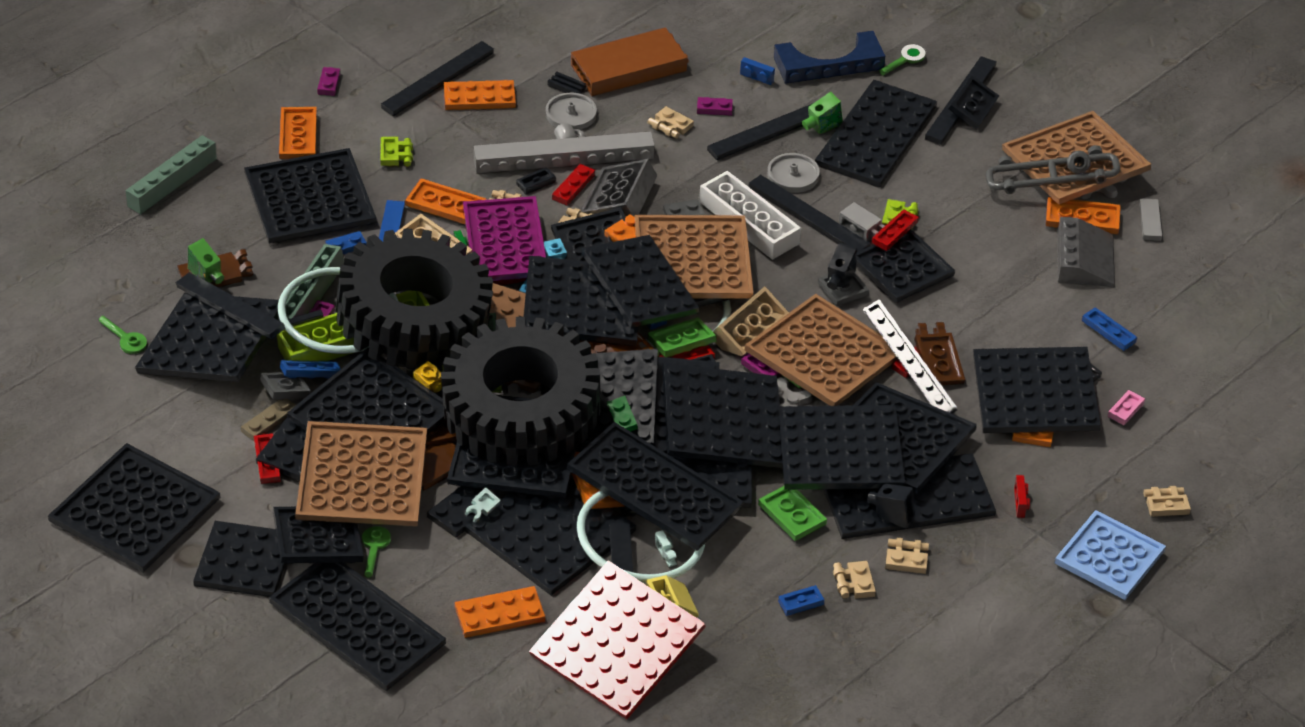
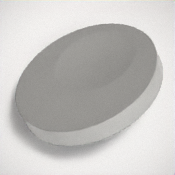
(571, 109)
(793, 172)

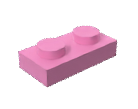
(1126, 407)

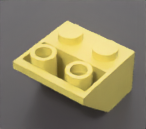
(673, 591)

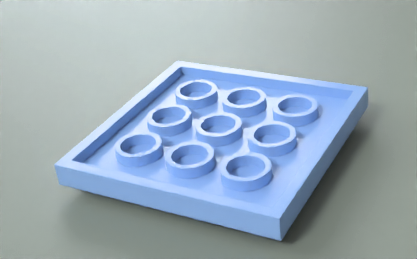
(1110, 554)

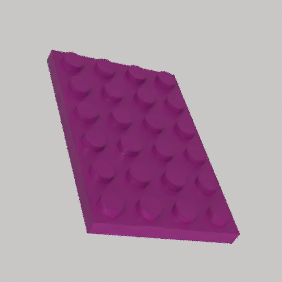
(504, 234)

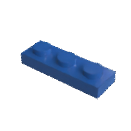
(1109, 329)
(309, 369)

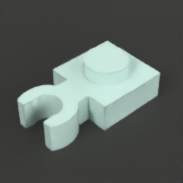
(483, 503)
(664, 546)

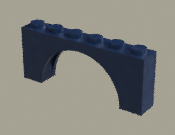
(799, 67)

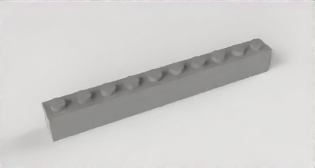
(563, 152)

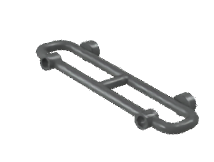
(1006, 164)

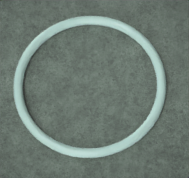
(294, 333)
(601, 562)

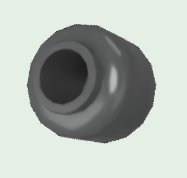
(1085, 160)

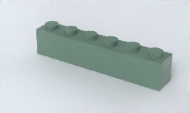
(171, 174)
(306, 294)

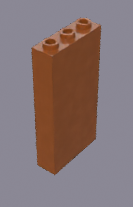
(629, 61)

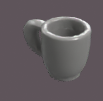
(566, 131)

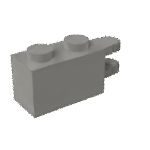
(860, 221)

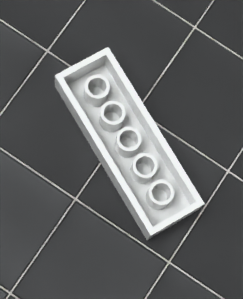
(765, 224)

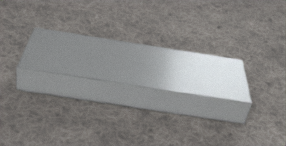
(1150, 219)

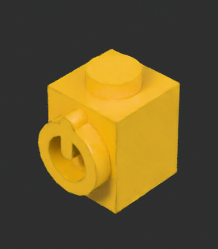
(429, 377)

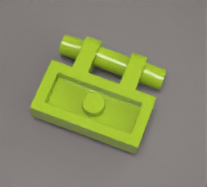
(390, 151)
(894, 207)

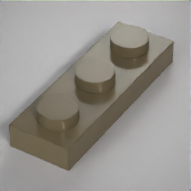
(267, 419)

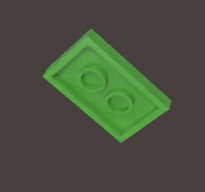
(681, 337)
(792, 512)

